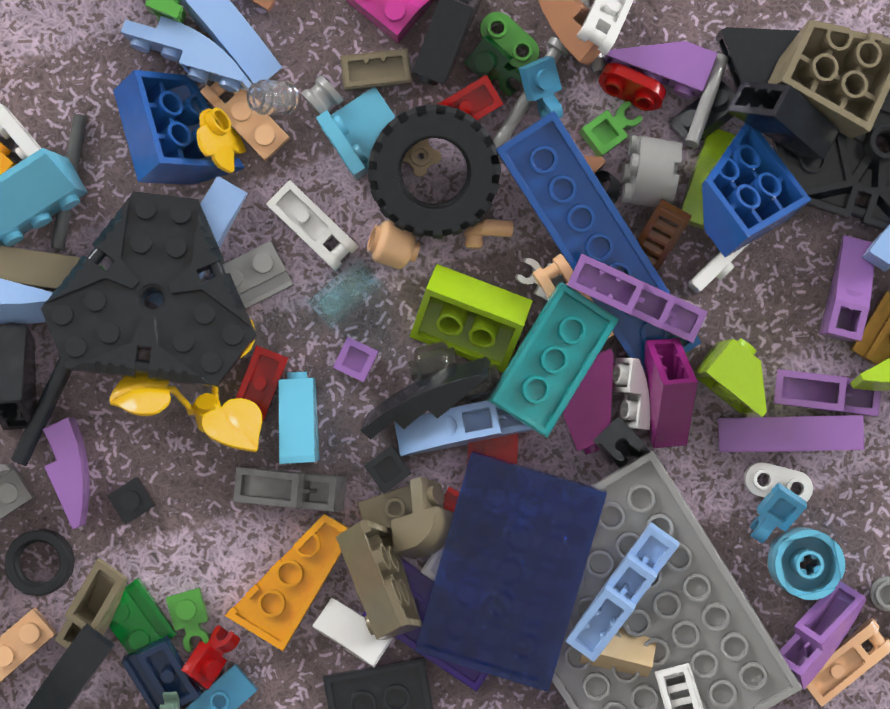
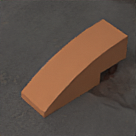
(566, 20)

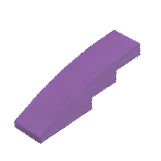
(637, 298)
(791, 433)

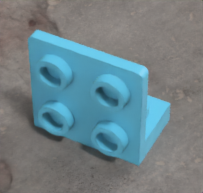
(356, 128)

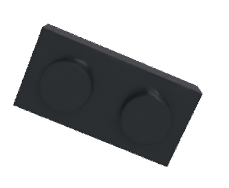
(718, 115)

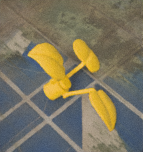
(232, 425)

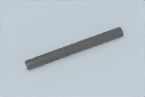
(73, 153)

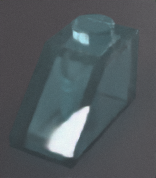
(345, 293)

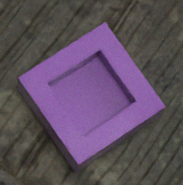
(355, 359)

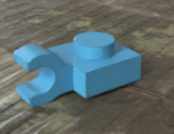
(540, 83)
(777, 509)

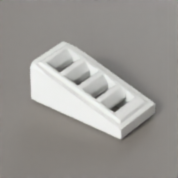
(690, 684)

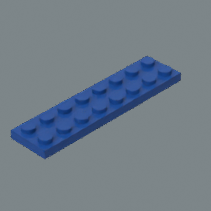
(582, 218)

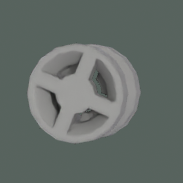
(321, 95)

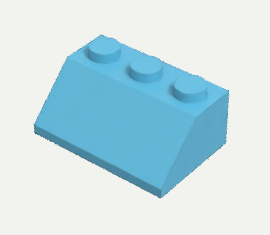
(35, 192)

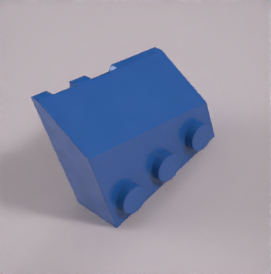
(161, 128)
(748, 193)

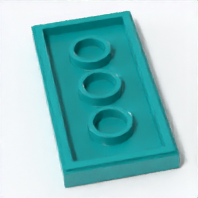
(553, 359)

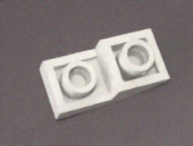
(631, 380)
(350, 632)

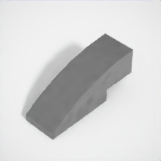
(290, 489)

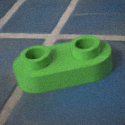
(511, 38)

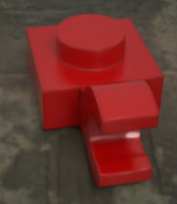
(207, 658)

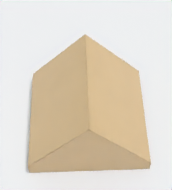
(626, 654)

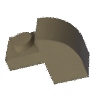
(427, 527)

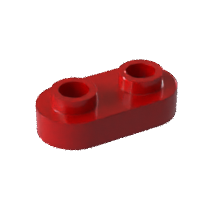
(632, 86)

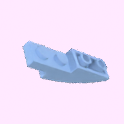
(193, 51)
(456, 428)

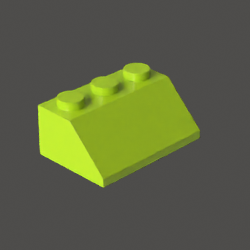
(471, 317)
(734, 376)

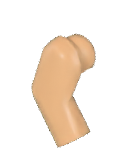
(484, 228)

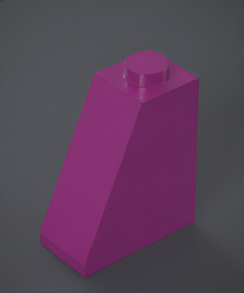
(671, 392)
(590, 405)

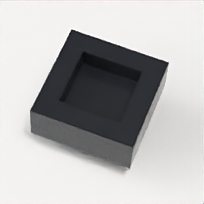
(387, 469)
(131, 500)

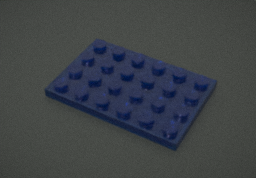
(510, 571)

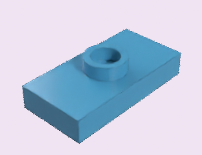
(226, 692)

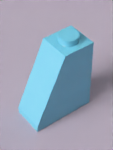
(298, 419)

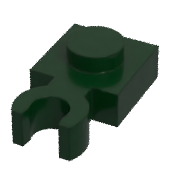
(493, 61)

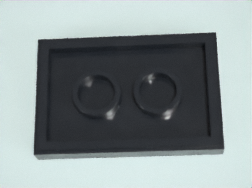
(380, 687)

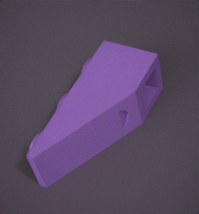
(672, 64)
(849, 293)

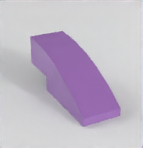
(824, 393)
(70, 471)
(821, 632)

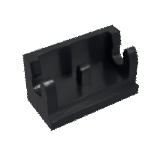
(620, 443)

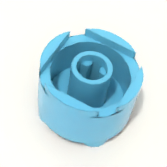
(821, 574)

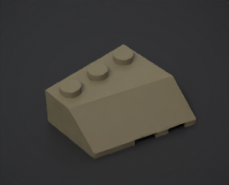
(838, 73)
(379, 580)

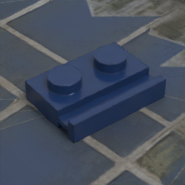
(158, 670)

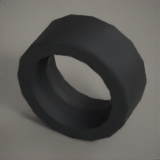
(13, 567)

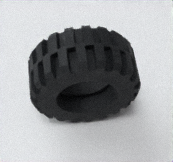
(437, 218)

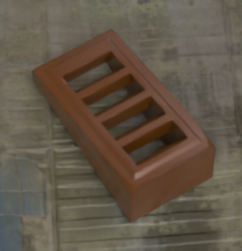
(657, 252)

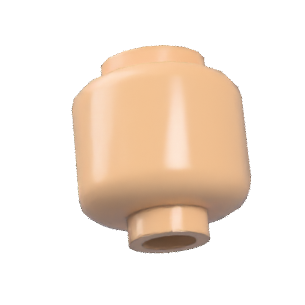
(392, 246)

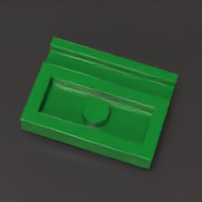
(139, 619)

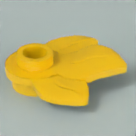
(219, 139)

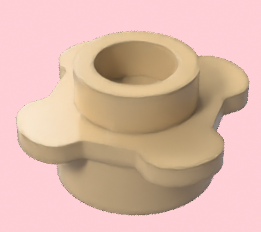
(421, 165)

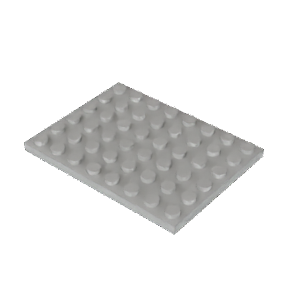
(688, 610)

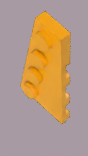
(289, 588)

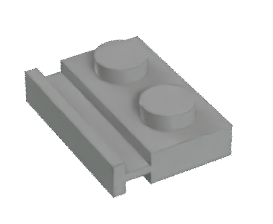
(258, 274)

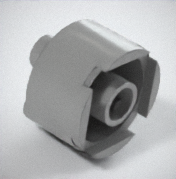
(651, 171)

